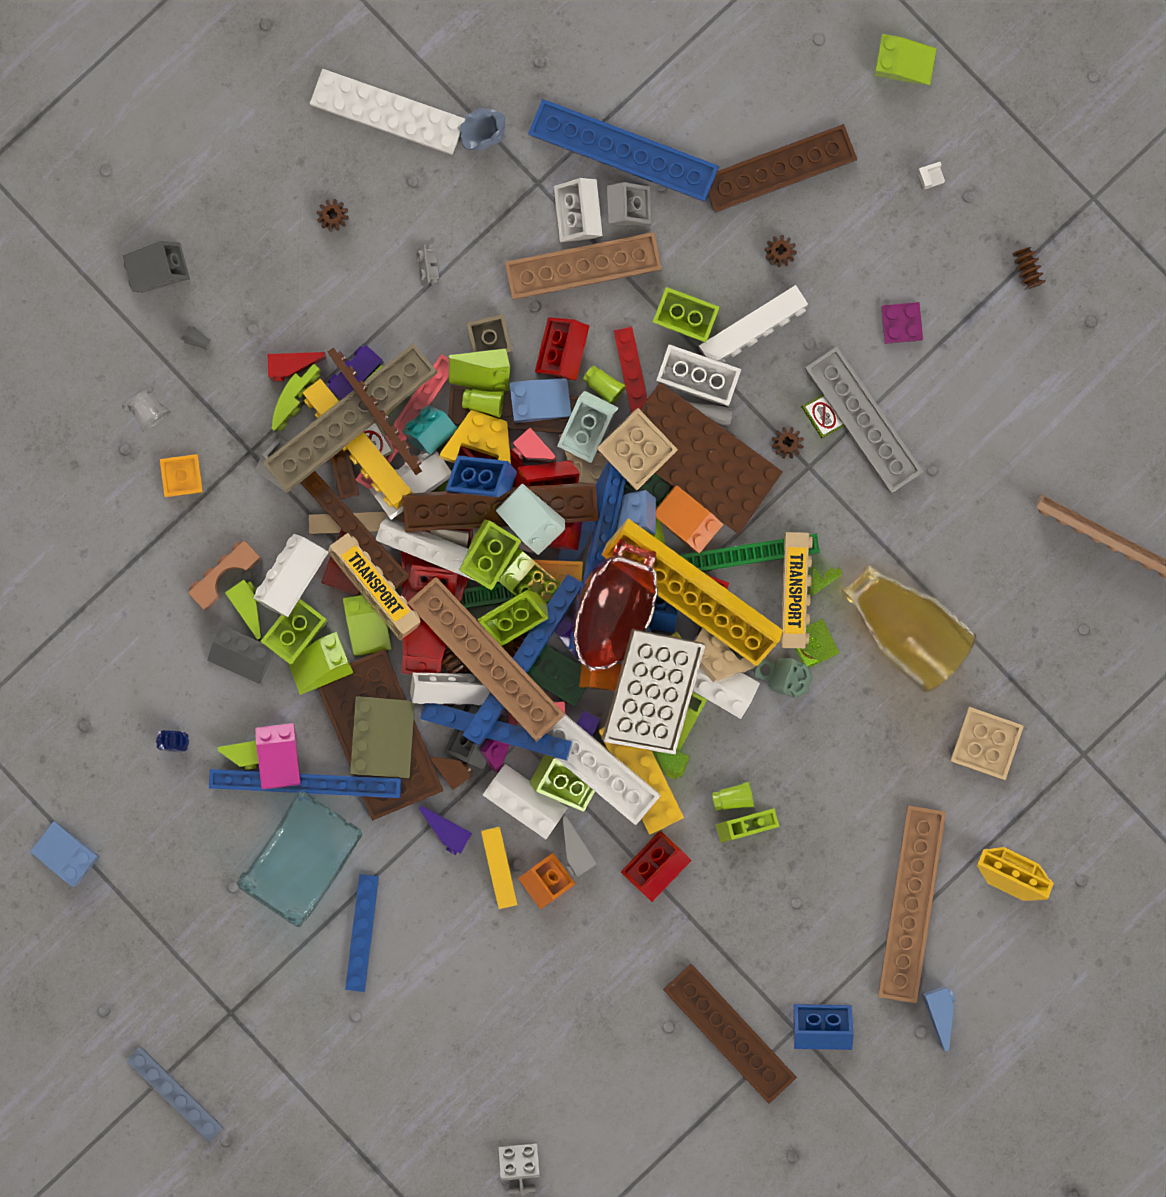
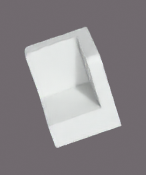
(931, 175)

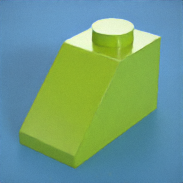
(242, 754)

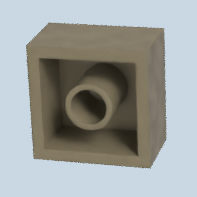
(489, 334)

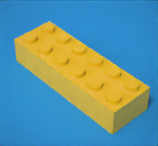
(643, 763)

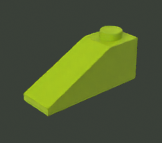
(242, 598)
(747, 825)

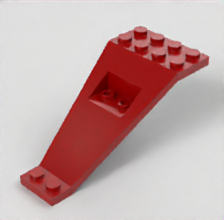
(422, 647)

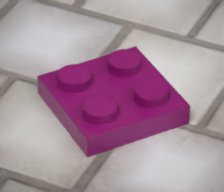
(902, 323)

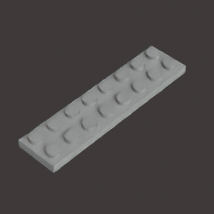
(864, 420)

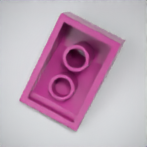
(278, 756)

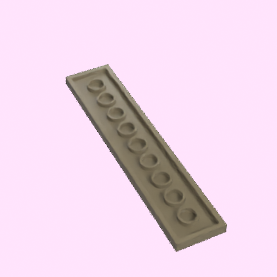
(349, 418)

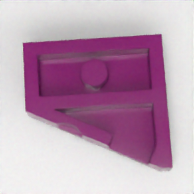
(494, 753)

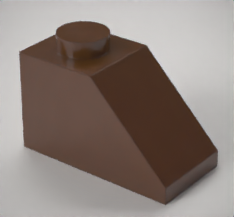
(453, 771)

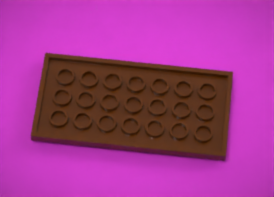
(709, 460)
(376, 678)

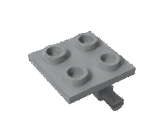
(519, 1163)

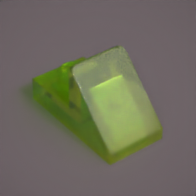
(819, 582)

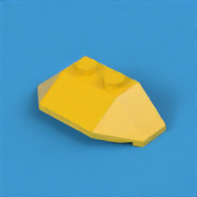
(1014, 874)

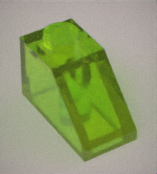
(673, 764)

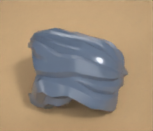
(482, 129)

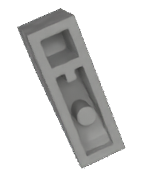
(577, 854)

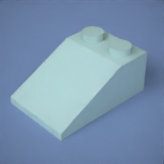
(587, 426)
(531, 519)

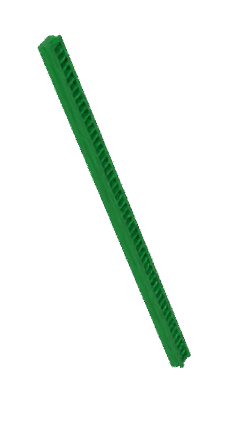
(704, 561)

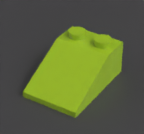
(905, 60)
(480, 370)
(489, 554)
(365, 627)
(294, 633)
(320, 664)
(561, 784)

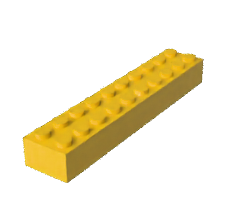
(702, 597)

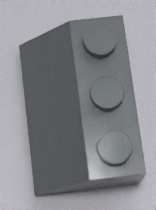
(240, 654)
(466, 749)

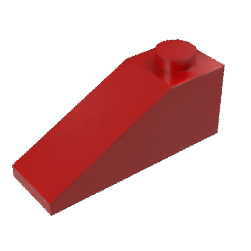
(285, 365)

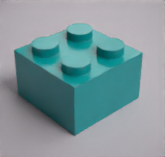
(429, 429)

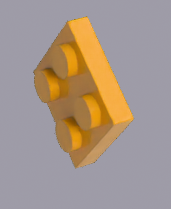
(181, 475)

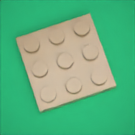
(636, 449)
(986, 743)

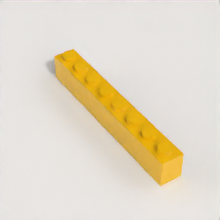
(362, 451)

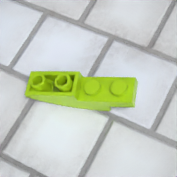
(288, 403)

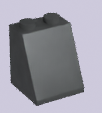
(155, 266)

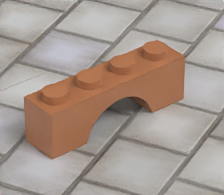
(206, 590)

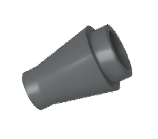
(194, 337)

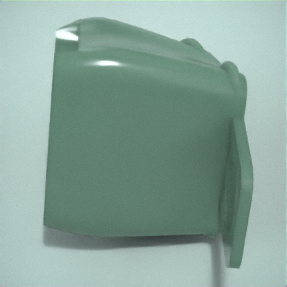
(786, 676)

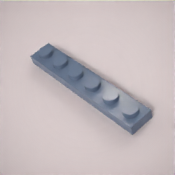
(174, 1094)

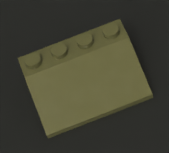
(382, 737)

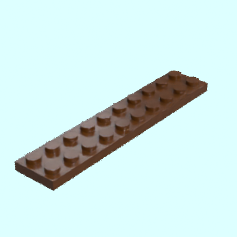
(462, 511)

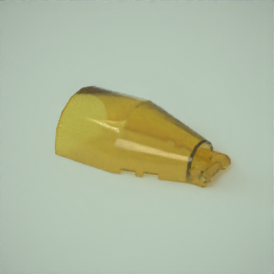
(911, 629)

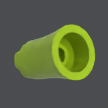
(604, 384)
(484, 401)
(733, 797)

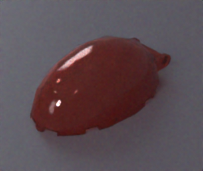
(611, 604)

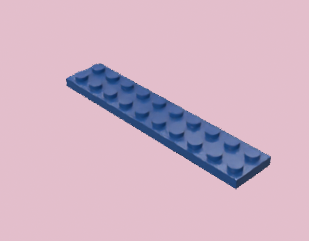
(623, 150)

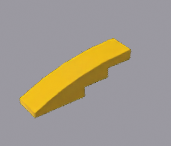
(499, 867)

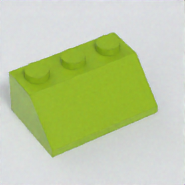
(686, 314)
(515, 617)

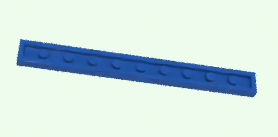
(606, 523)
(526, 655)
(310, 784)

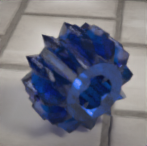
(172, 741)

